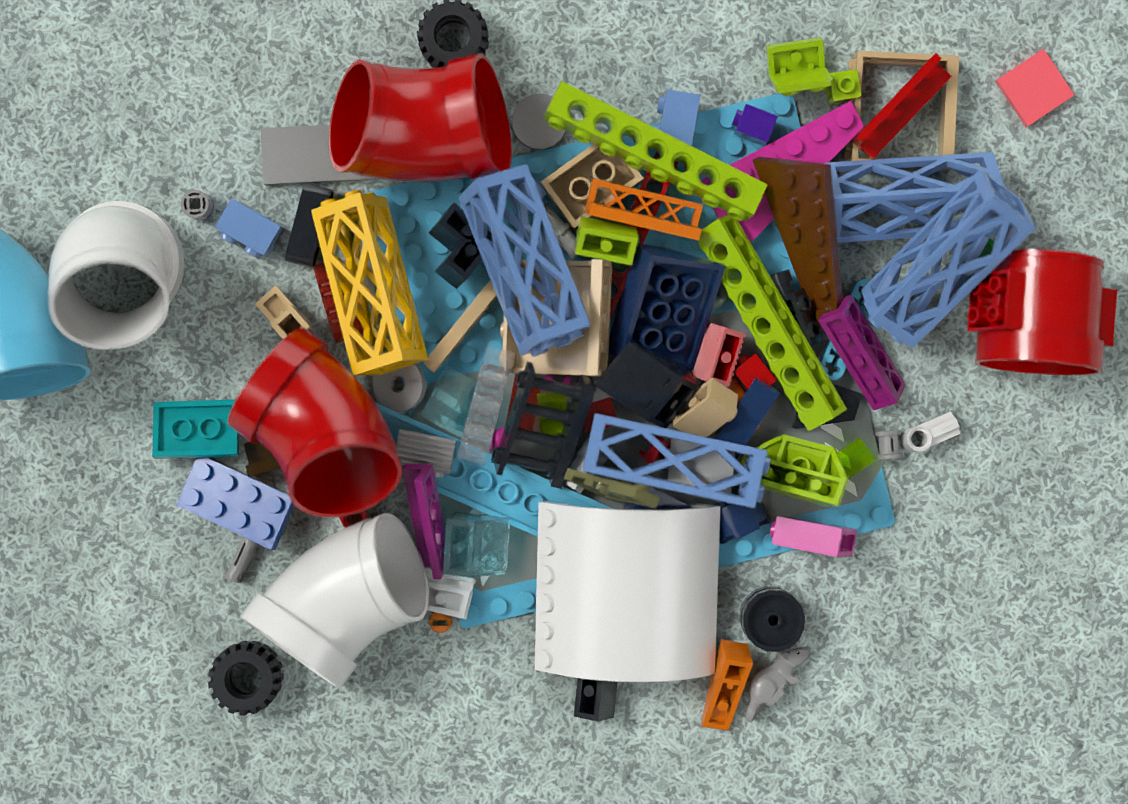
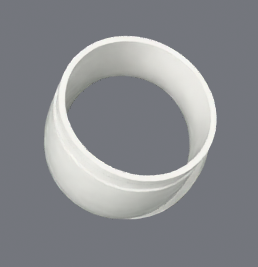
(114, 234)
(343, 596)

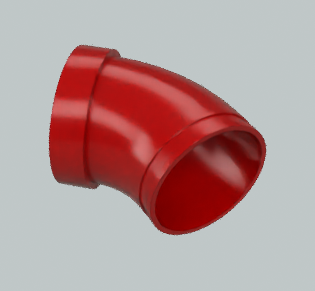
(420, 122)
(318, 428)

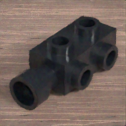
(799, 306)

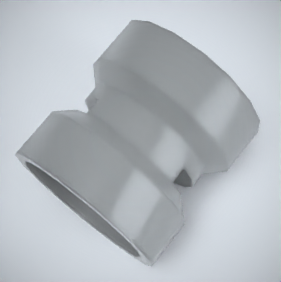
(202, 205)

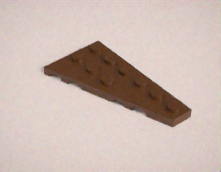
(805, 216)

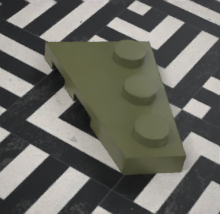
(613, 490)

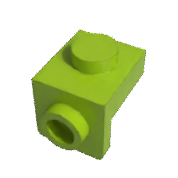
(554, 401)

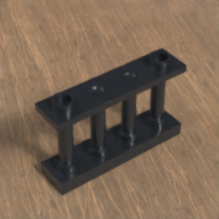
(563, 443)

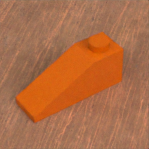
(726, 686)

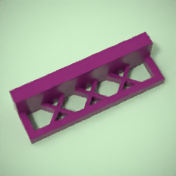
(862, 354)
(426, 515)

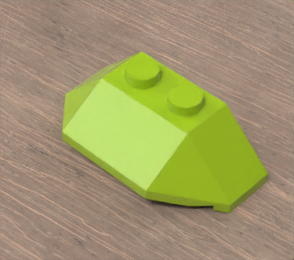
(804, 471)

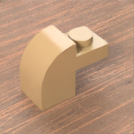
(282, 312)

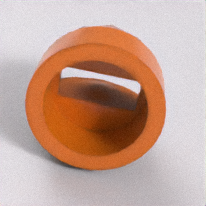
(440, 628)

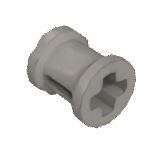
(888, 444)

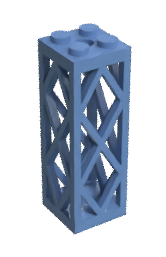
(989, 197)
(897, 202)
(505, 270)
(748, 476)

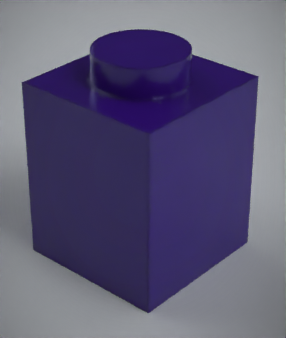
(754, 124)

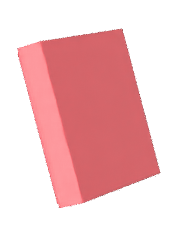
(1034, 88)

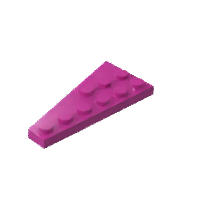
(813, 142)

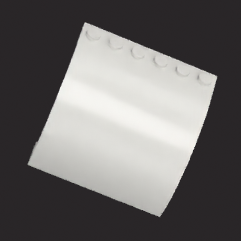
(627, 592)

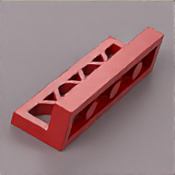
(902, 107)

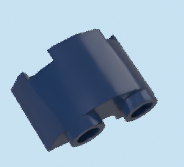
(740, 520)

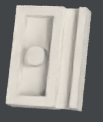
(450, 594)

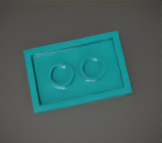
(193, 430)

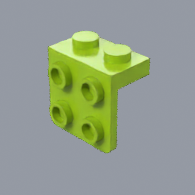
(798, 66)

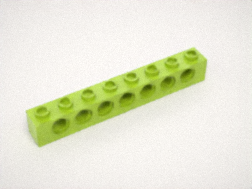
(671, 150)
(783, 326)

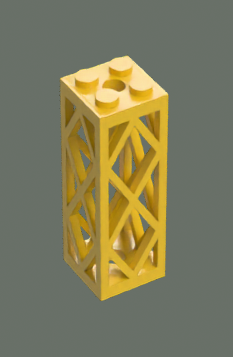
(373, 221)

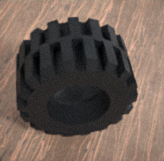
(451, 13)
(226, 691)

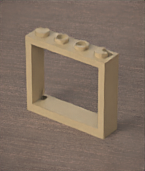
(948, 100)

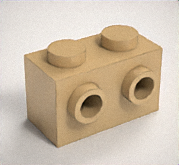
(707, 410)

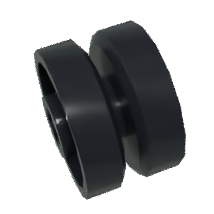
(767, 602)

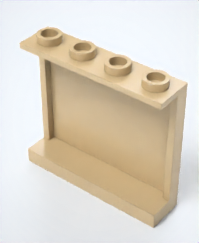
(588, 353)

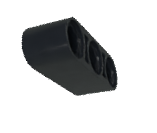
(303, 240)

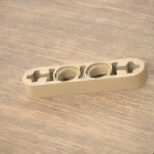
(461, 328)

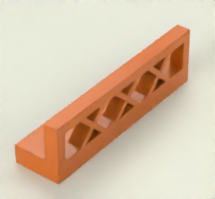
(643, 220)

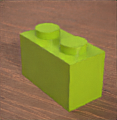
(606, 240)

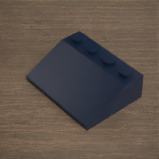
(666, 303)

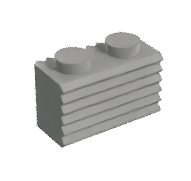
(426, 449)

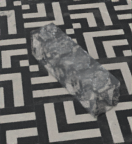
(485, 405)

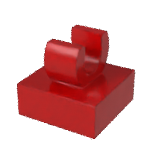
(653, 453)

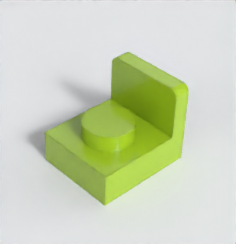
(844, 87)

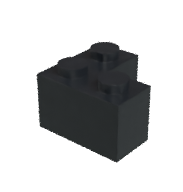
(456, 235)

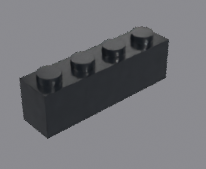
(595, 699)

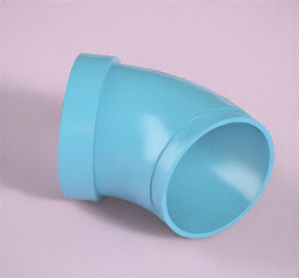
(32, 349)

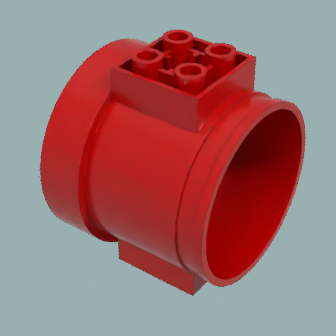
(1043, 314)

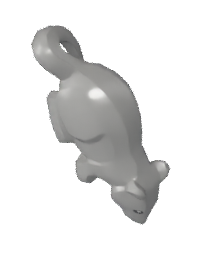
(768, 683)

